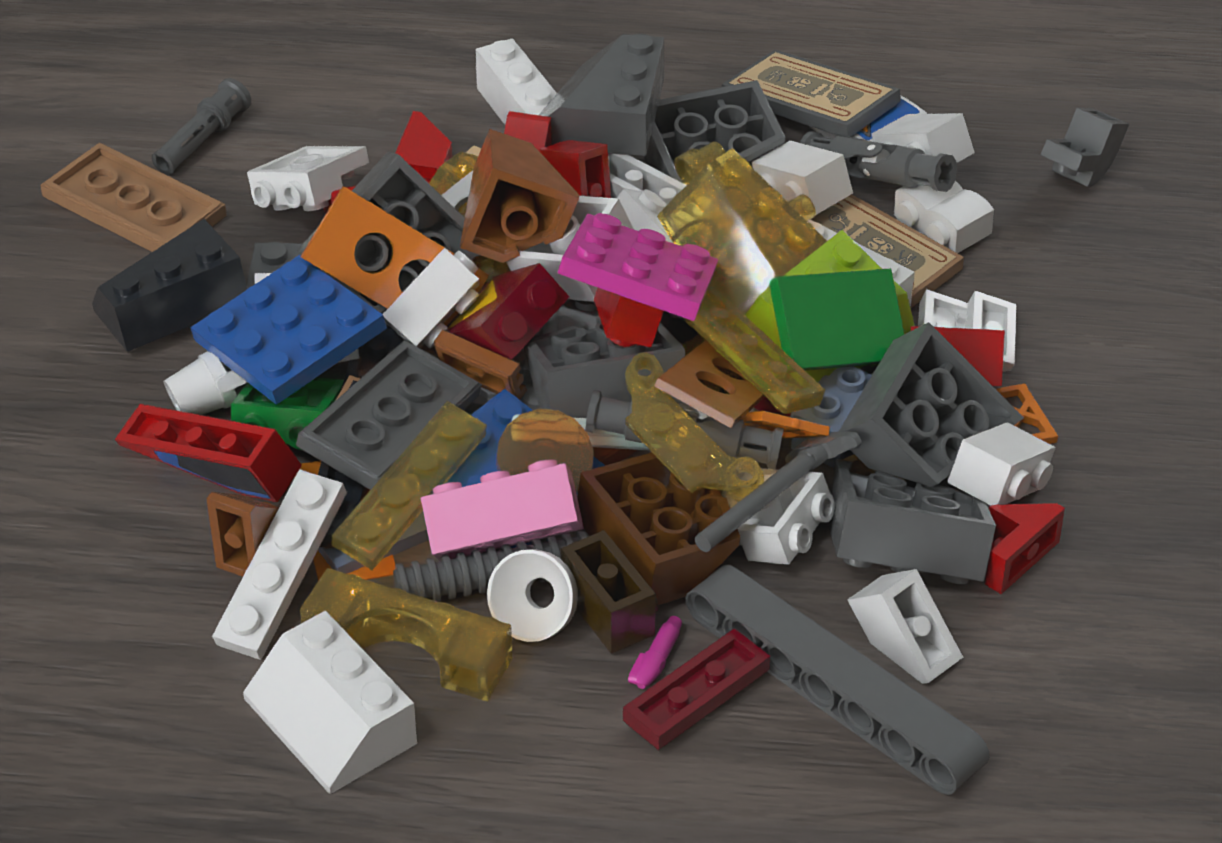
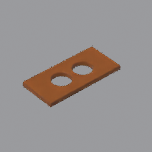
(683, 383)

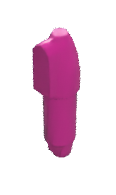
(650, 665)

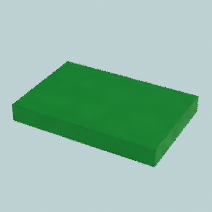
(836, 317)

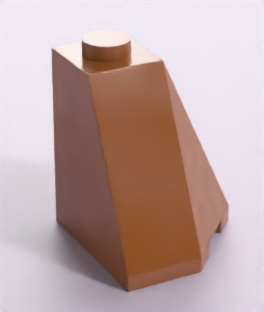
(514, 200)

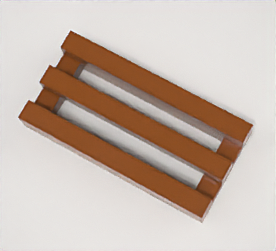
(480, 364)

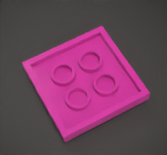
(639, 265)

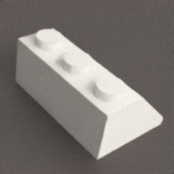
(331, 703)

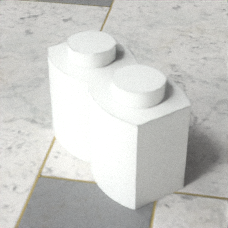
(949, 217)

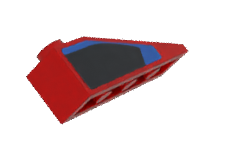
(221, 451)

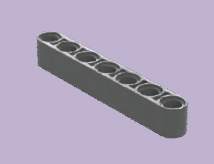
(842, 681)

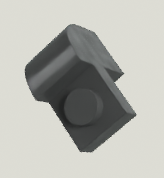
(1087, 147)

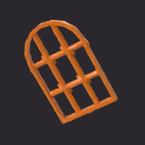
(792, 427)

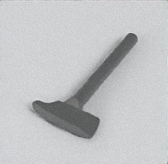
(799, 461)

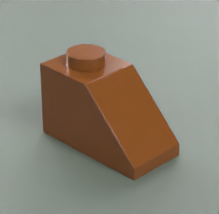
(237, 529)

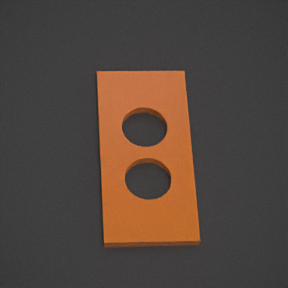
(345, 224)

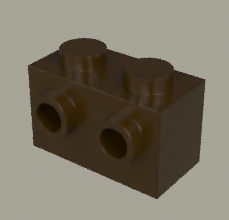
(610, 592)

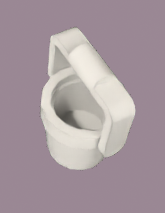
(203, 385)

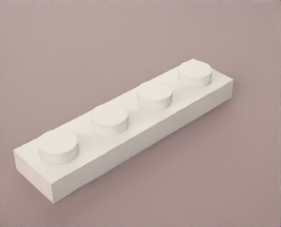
(279, 564)

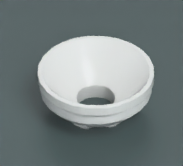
(511, 599)

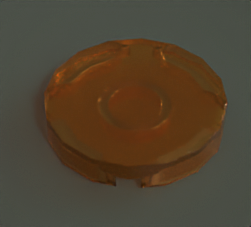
(544, 436)

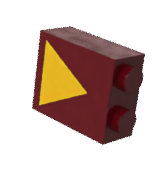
(510, 310)

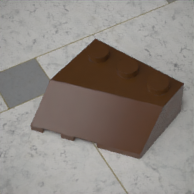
(655, 522)

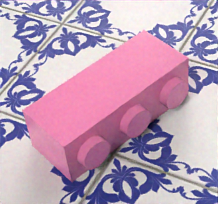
(502, 510)

